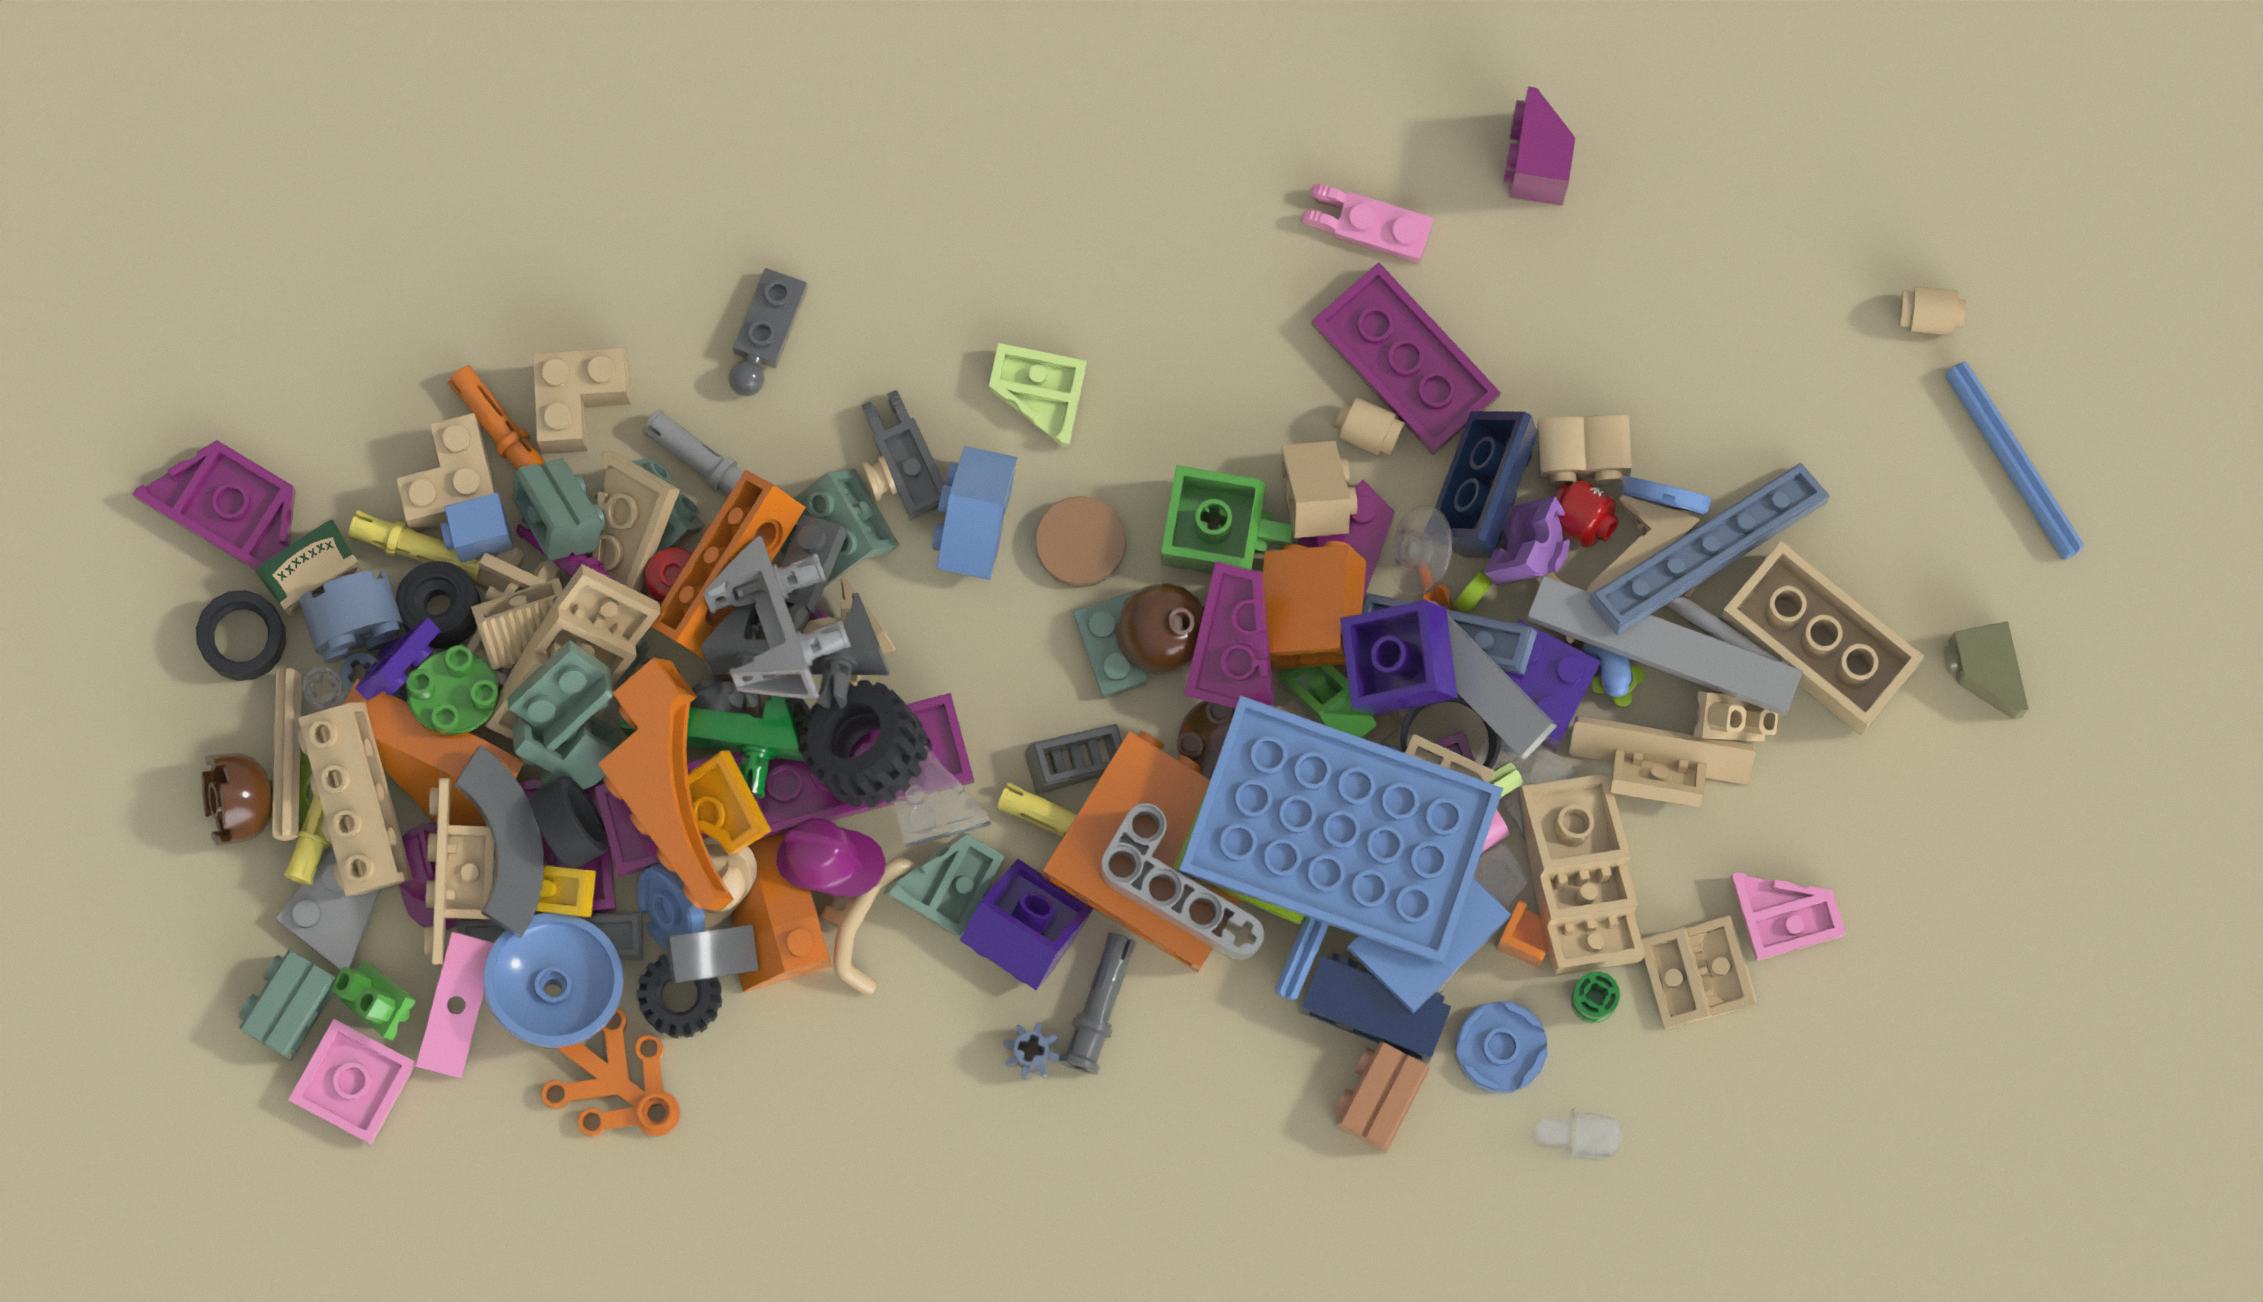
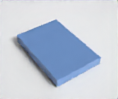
(1417, 978)

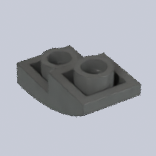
(711, 953)

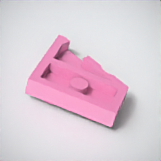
(1785, 915)

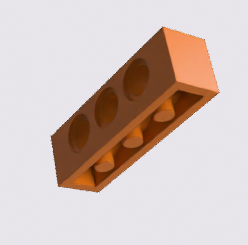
(749, 512)

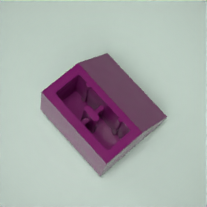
(1544, 152)

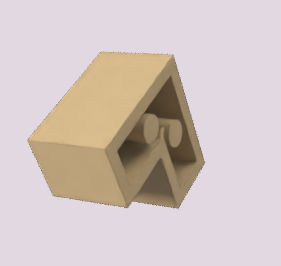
(567, 384)
(461, 475)

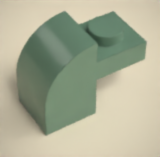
(571, 759)

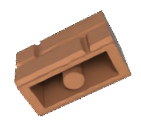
(1381, 1096)

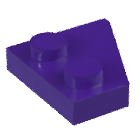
(395, 658)

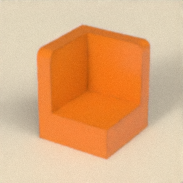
(1524, 936)

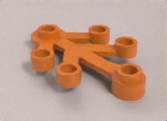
(613, 1080)

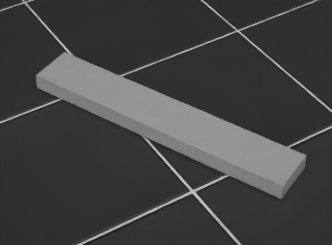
(1669, 648)

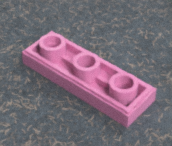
(449, 1032)

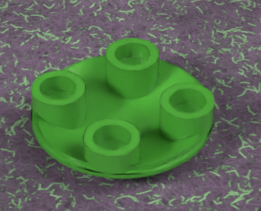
(452, 691)

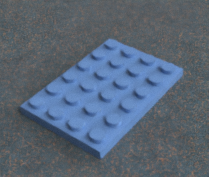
(1341, 830)

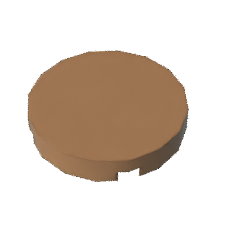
(1080, 541)

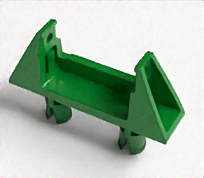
(742, 733)

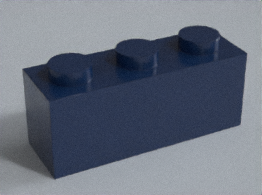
(1368, 1009)

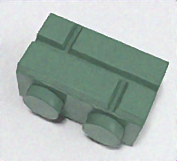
(557, 509)
(287, 1004)

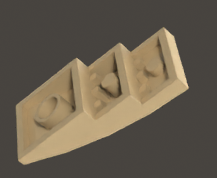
(594, 615)
(1581, 873)

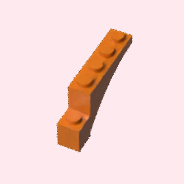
(653, 778)

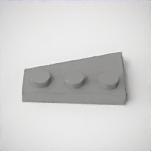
(327, 917)

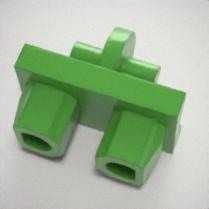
(374, 998)

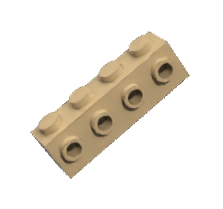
(354, 799)

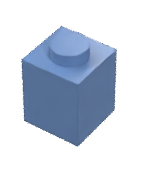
(477, 527)

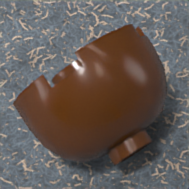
(1160, 628)
(237, 797)

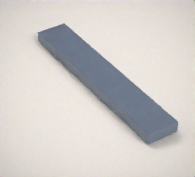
(1708, 548)

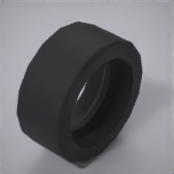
(240, 601)
(569, 822)

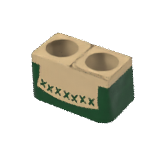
(308, 565)

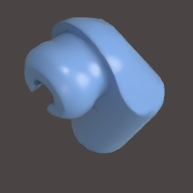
(1614, 670)

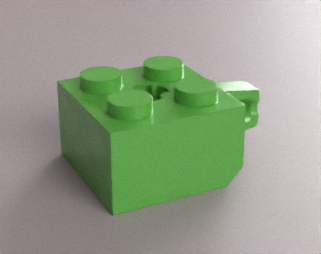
(1239, 507)

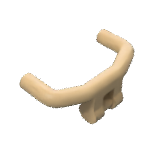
(847, 915)

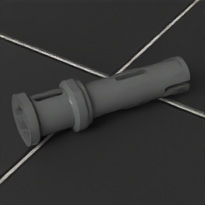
(1092, 1024)

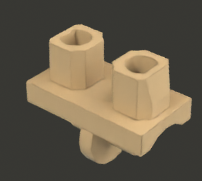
(502, 574)
(1732, 718)

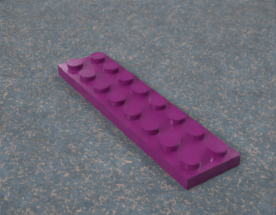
(791, 788)

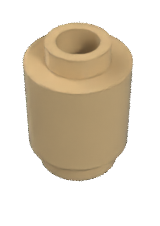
(1932, 310)
(1369, 427)

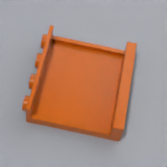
(1135, 777)

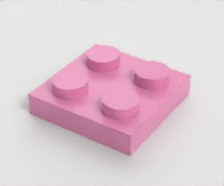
(352, 1081)

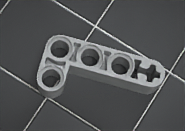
(1186, 891)

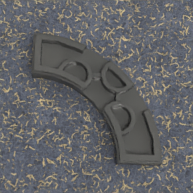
(515, 838)

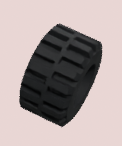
(880, 769)

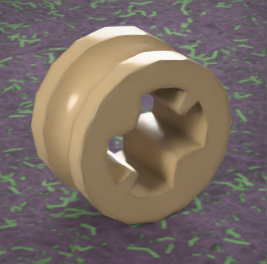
(879, 478)

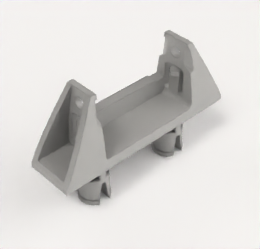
(786, 665)

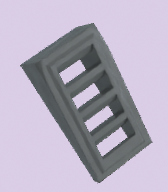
(1038, 766)

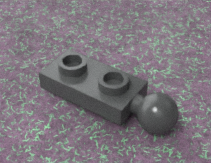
(765, 329)

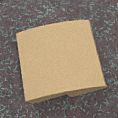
(1698, 972)

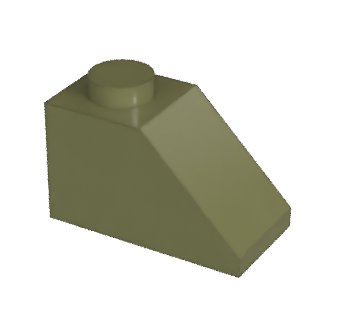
(1988, 667)

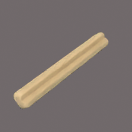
(286, 755)

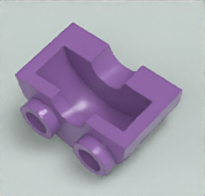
(1532, 543)

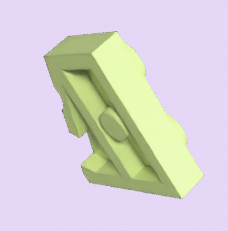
(1040, 388)

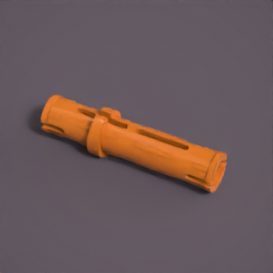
(510, 439)

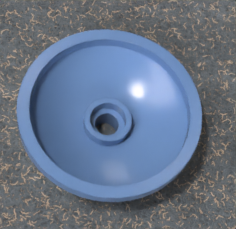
(560, 953)

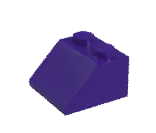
(1025, 924)

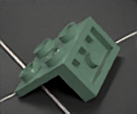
(846, 501)

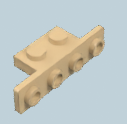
(1659, 761)
(463, 871)

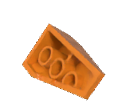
(421, 757)
(783, 922)

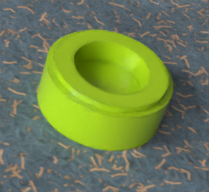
(1473, 592)

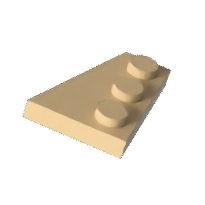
(635, 517)

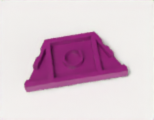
(226, 503)

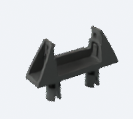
(738, 642)

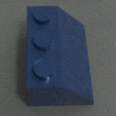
(1485, 479)

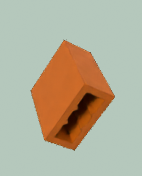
(1305, 600)

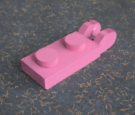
(1371, 223)

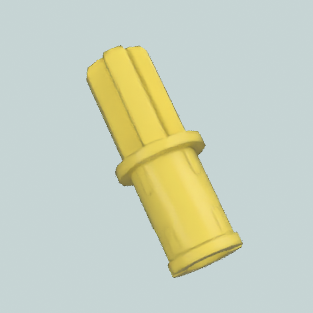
(308, 846)

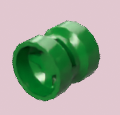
(1595, 1005)

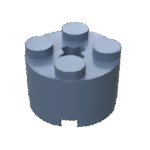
(351, 615)

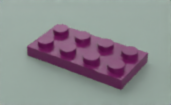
(1405, 358)

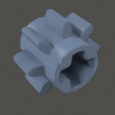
(1024, 1040)

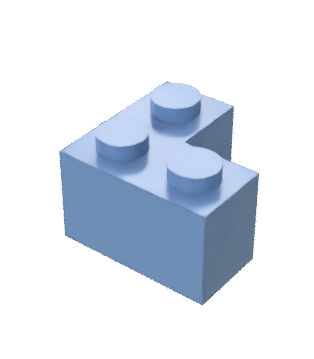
(975, 510)

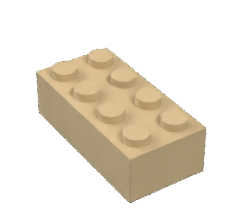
(1813, 625)

